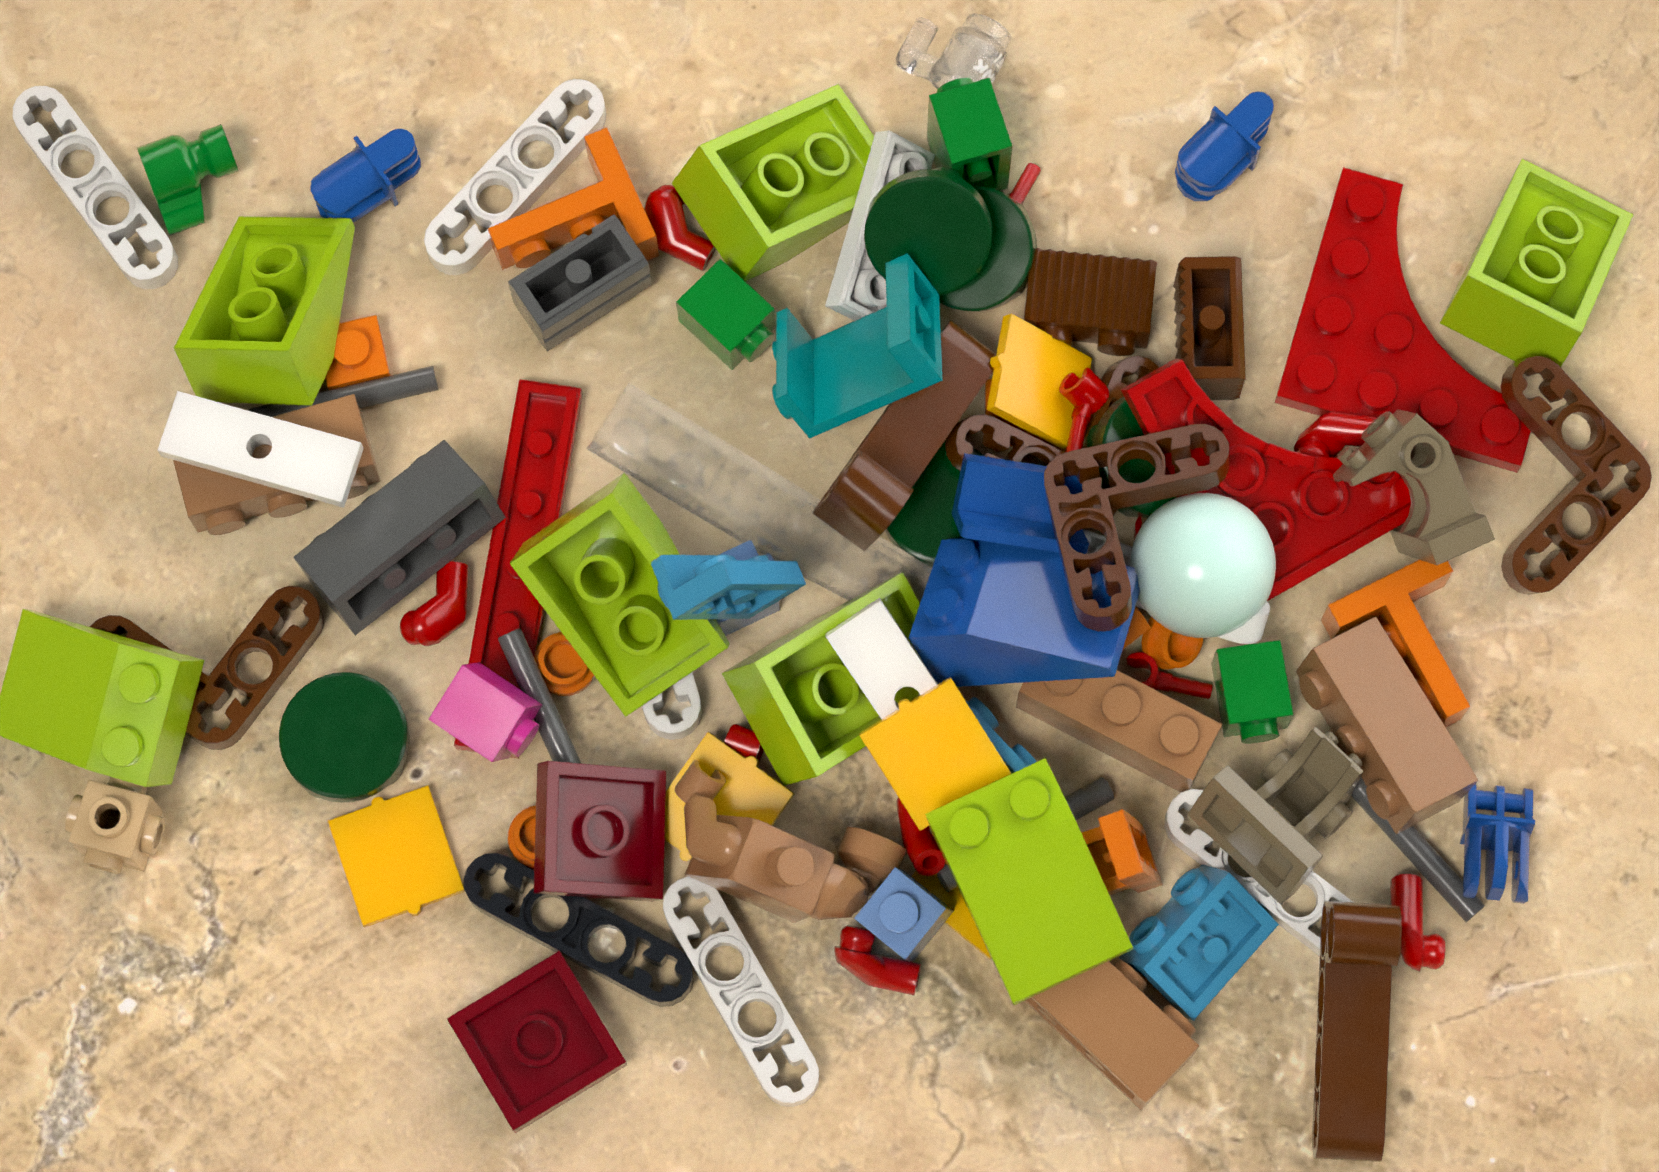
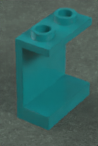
(864, 362)

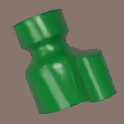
(176, 173)

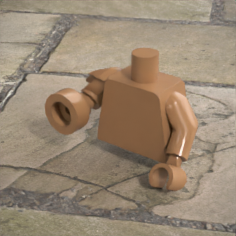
(777, 867)

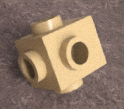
(128, 842)

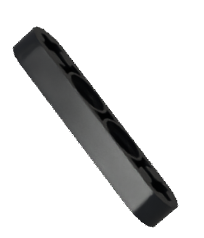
(574, 936)

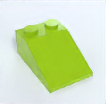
(778, 181)
(1537, 267)
(269, 312)
(603, 595)
(803, 695)
(98, 699)
(1029, 881)

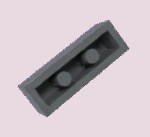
(399, 537)

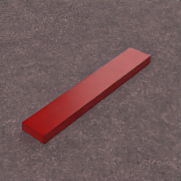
(530, 499)

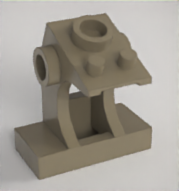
(1441, 512)
(1305, 788)

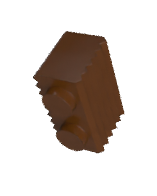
(1092, 299)
(1211, 323)

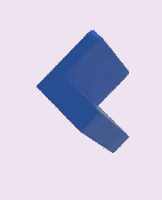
(1008, 504)

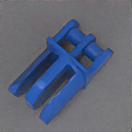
(1223, 148)
(366, 176)
(1497, 836)

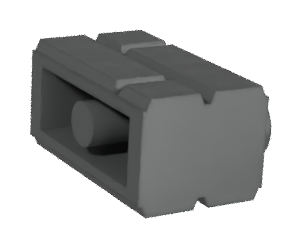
(580, 282)

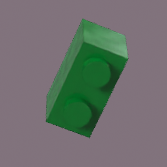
(970, 132)

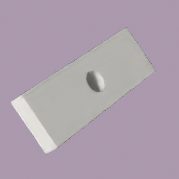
(856, 284)
(226, 436)
(879, 657)

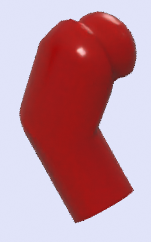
(669, 224)
(1332, 433)
(443, 612)
(919, 844)
(1416, 949)
(875, 969)

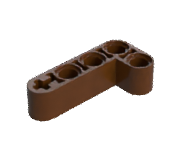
(903, 442)
(1353, 1029)

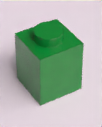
(727, 316)
(1252, 691)

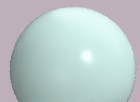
(1203, 565)

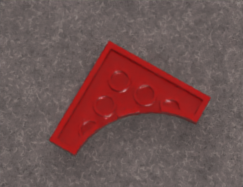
(1367, 347)
(1290, 492)

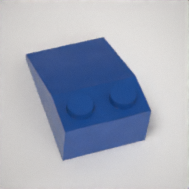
(1009, 618)

